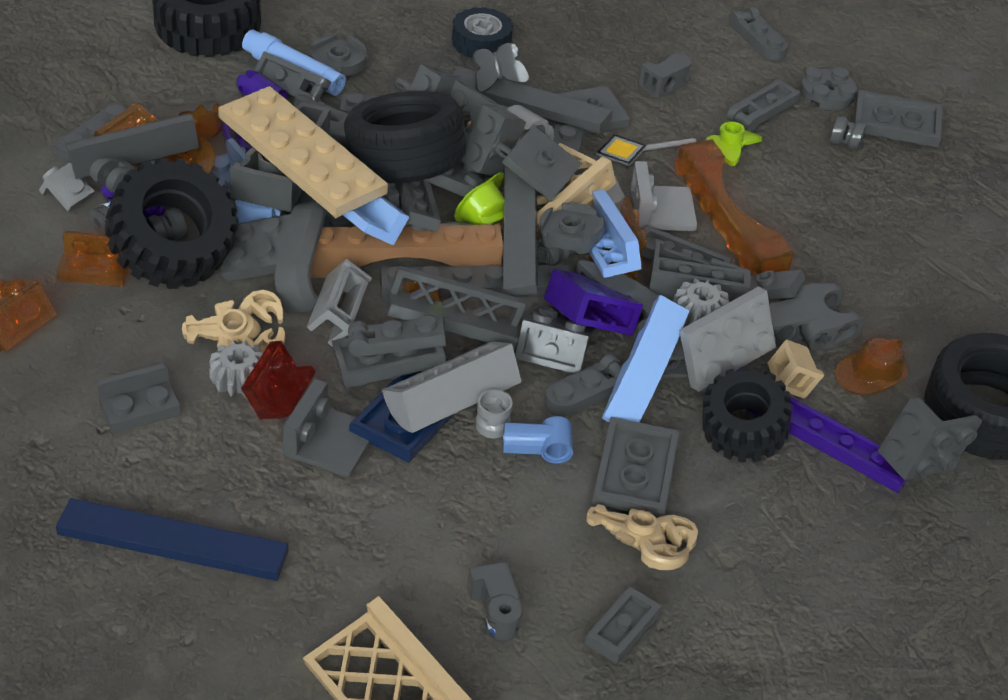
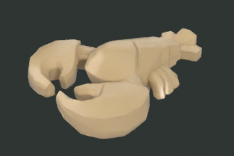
(238, 323)
(648, 534)

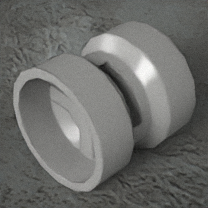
(493, 410)

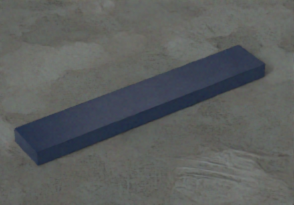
(173, 539)

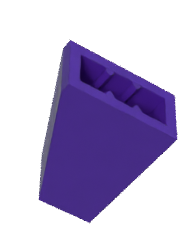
(592, 303)

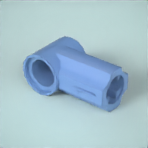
(550, 439)

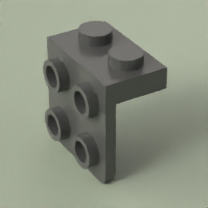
(924, 443)

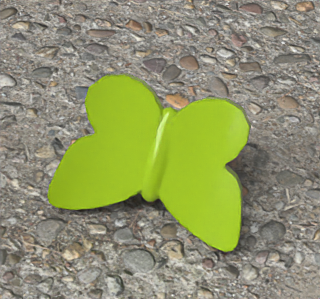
(732, 139)

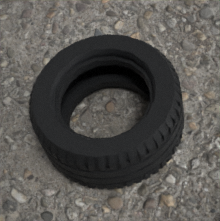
(407, 135)
(976, 361)

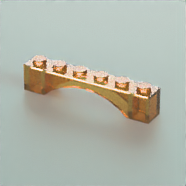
(752, 243)

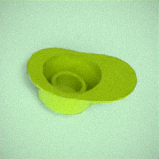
(483, 203)

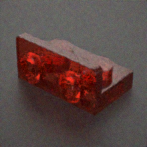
(276, 383)

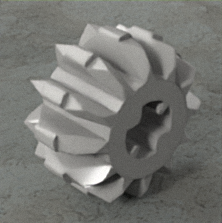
(700, 299)
(232, 366)

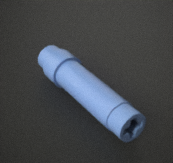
(257, 42)

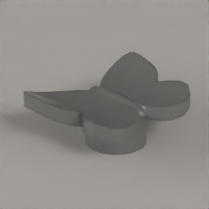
(498, 66)

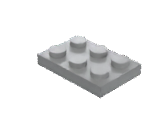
(728, 338)

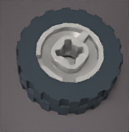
(480, 30)

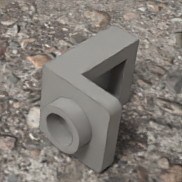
(66, 187)

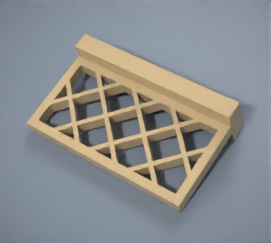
(579, 187)
(399, 645)

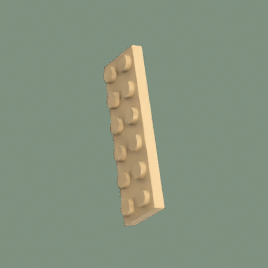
(303, 151)

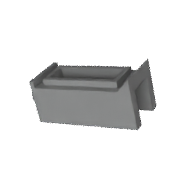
(345, 278)

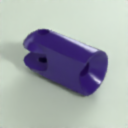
(254, 81)

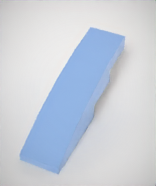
(646, 361)

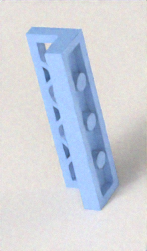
(379, 219)
(616, 237)

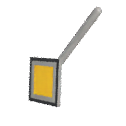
(627, 151)

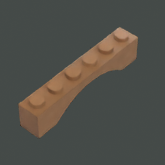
(450, 244)

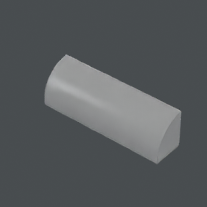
(452, 385)

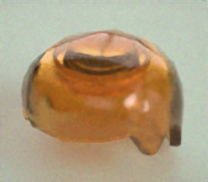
(206, 122)

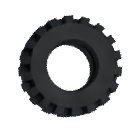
(746, 391)

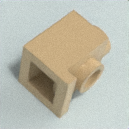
(795, 368)

